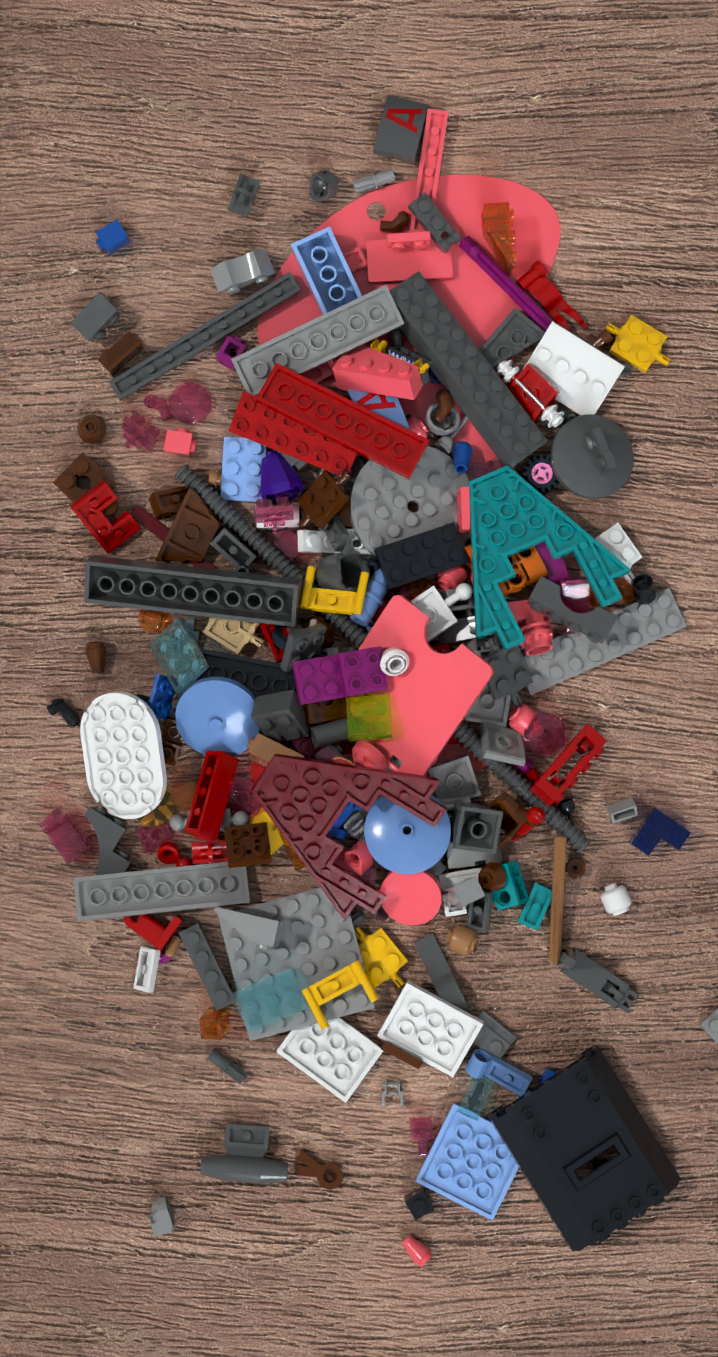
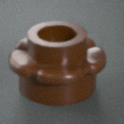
(580, 867)

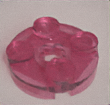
(554, 737)

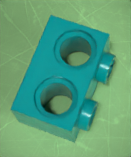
(514, 886)

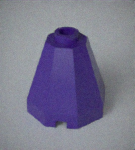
(278, 478)

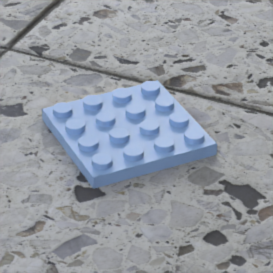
(469, 1164)

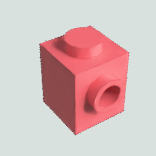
(179, 442)

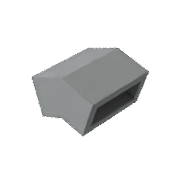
(622, 810)

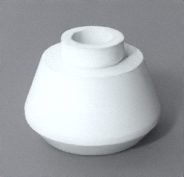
(394, 661)

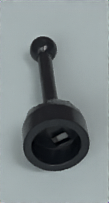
(567, 807)

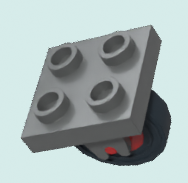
(298, 642)

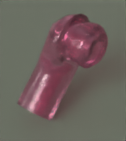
(159, 404)

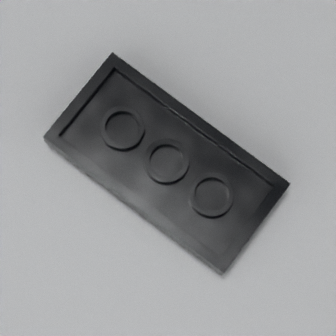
(421, 556)

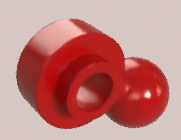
(172, 857)

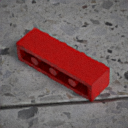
(211, 795)

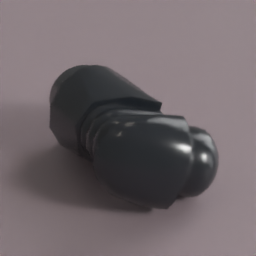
(67, 713)

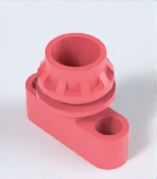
(534, 628)

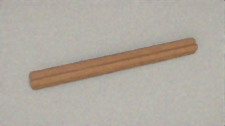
(557, 901)

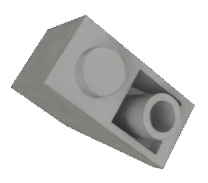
(462, 893)

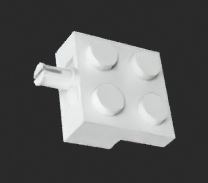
(620, 545)

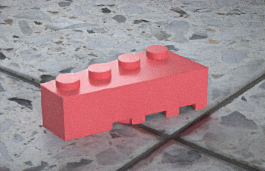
(377, 373)

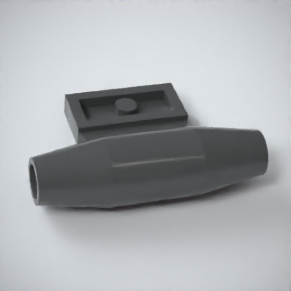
(245, 1158)

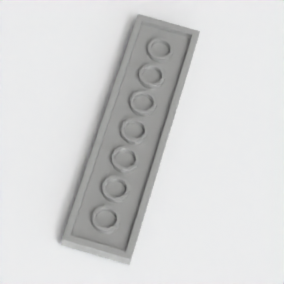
(321, 338)
(633, 628)
(160, 891)

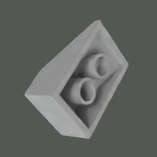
(256, 928)

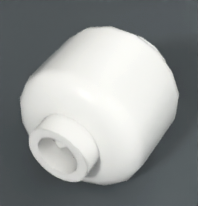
(615, 899)

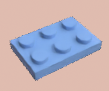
(241, 470)

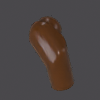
(397, 224)
(445, 404)

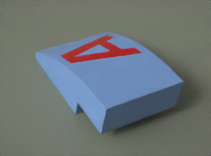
(381, 404)

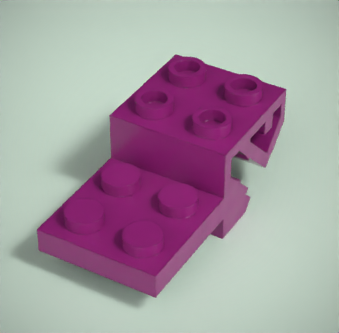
(339, 675)

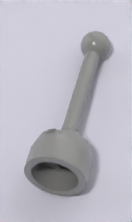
(446, 443)

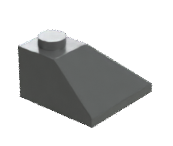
(476, 827)

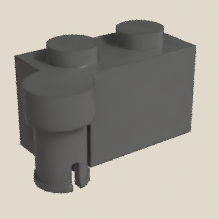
(234, 550)

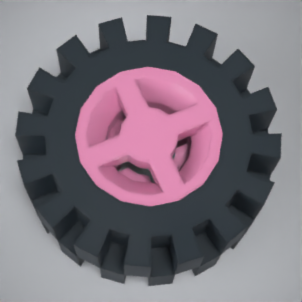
(540, 467)

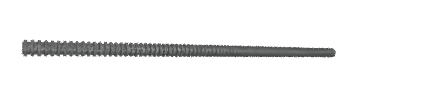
(358, 635)

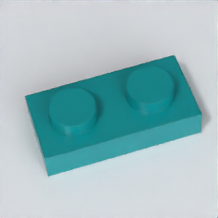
(536, 906)

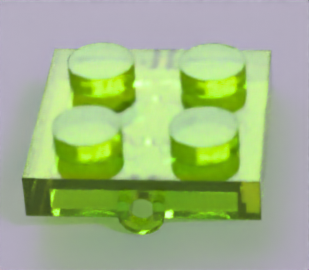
(369, 717)

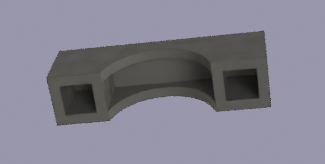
(593, 624)
(207, 966)

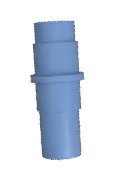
(373, 599)

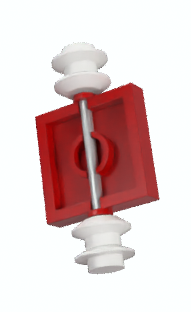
(532, 392)

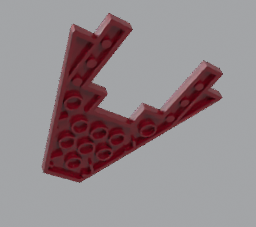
(308, 798)

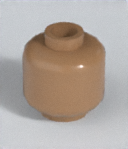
(462, 940)

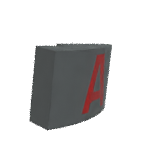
(400, 129)

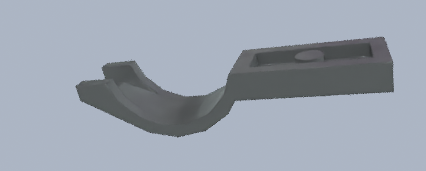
(440, 972)

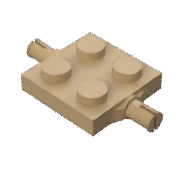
(233, 633)

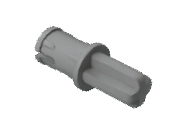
(374, 180)

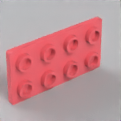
(406, 254)

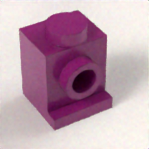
(230, 344)

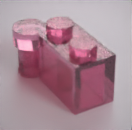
(575, 596)
(65, 835)

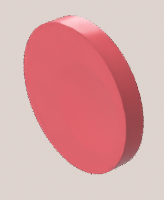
(411, 897)

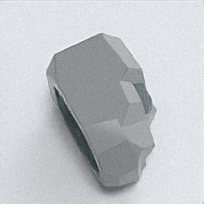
(161, 1217)

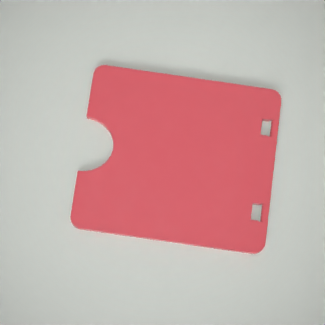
(430, 694)

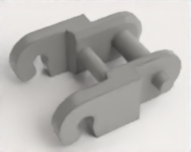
(392, 1084)

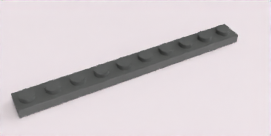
(205, 336)

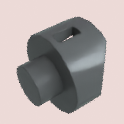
(323, 185)

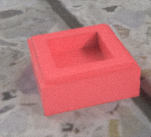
(355, 259)

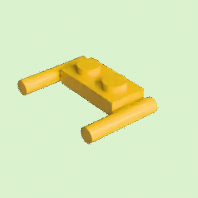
(333, 600)
(336, 985)

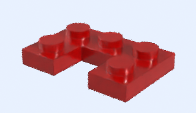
(89, 510)

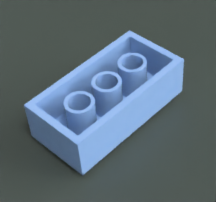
(325, 270)

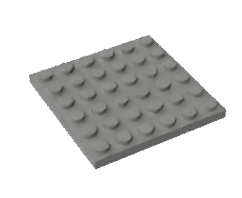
(311, 942)

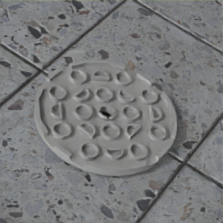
(382, 498)

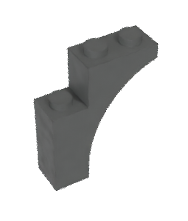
(109, 835)

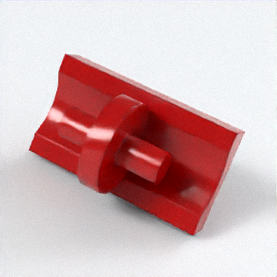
(209, 852)

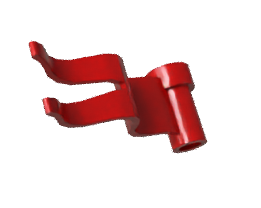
(548, 295)

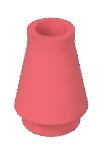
(418, 1252)

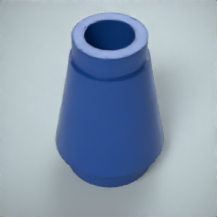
(462, 455)

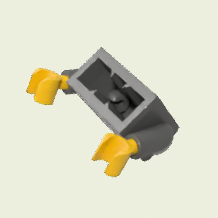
(406, 355)

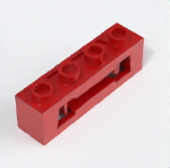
(591, 741)

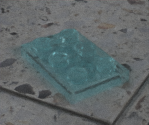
(179, 655)
(270, 1000)

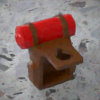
(516, 820)

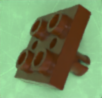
(248, 848)

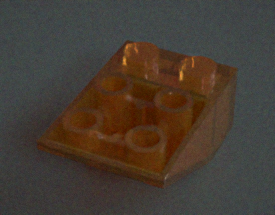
(497, 232)

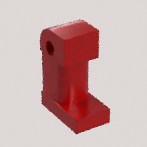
(152, 929)

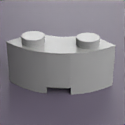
(242, 271)
(465, 858)

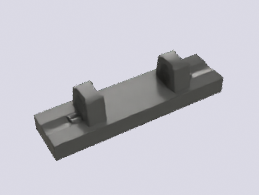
(460, 631)

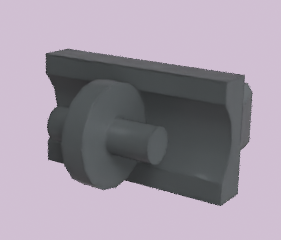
(244, 195)

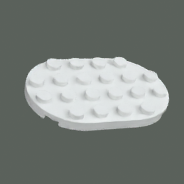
(123, 754)

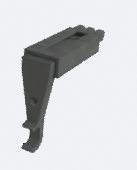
(596, 978)

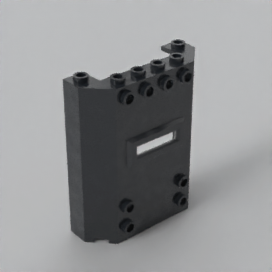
(569, 1124)

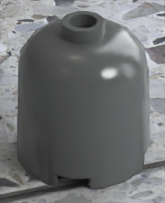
(341, 571)

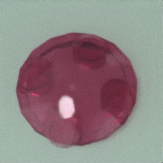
(190, 403)

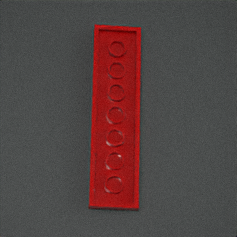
(342, 421)

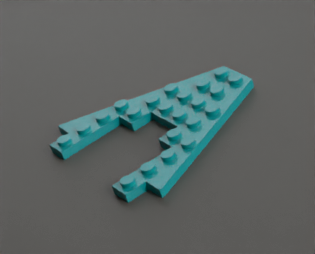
(511, 518)

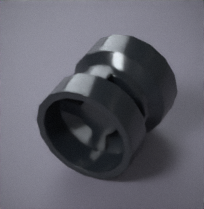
(644, 589)

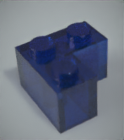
(658, 827)

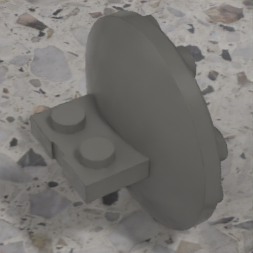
(591, 456)

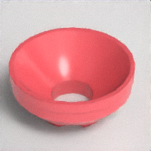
(368, 756)

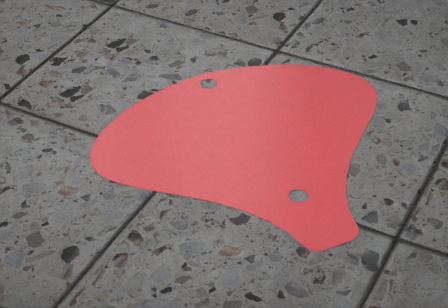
(469, 295)

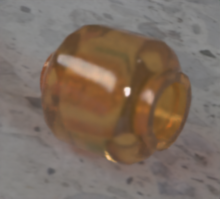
(154, 621)

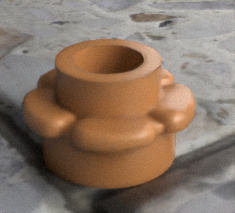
(214, 478)

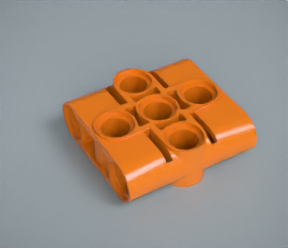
(527, 570)

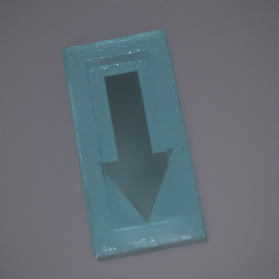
(475, 1097)

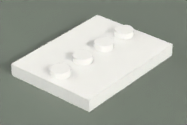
(575, 369)
(430, 1028)
(331, 1056)

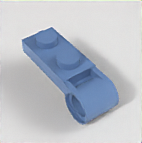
(497, 1070)

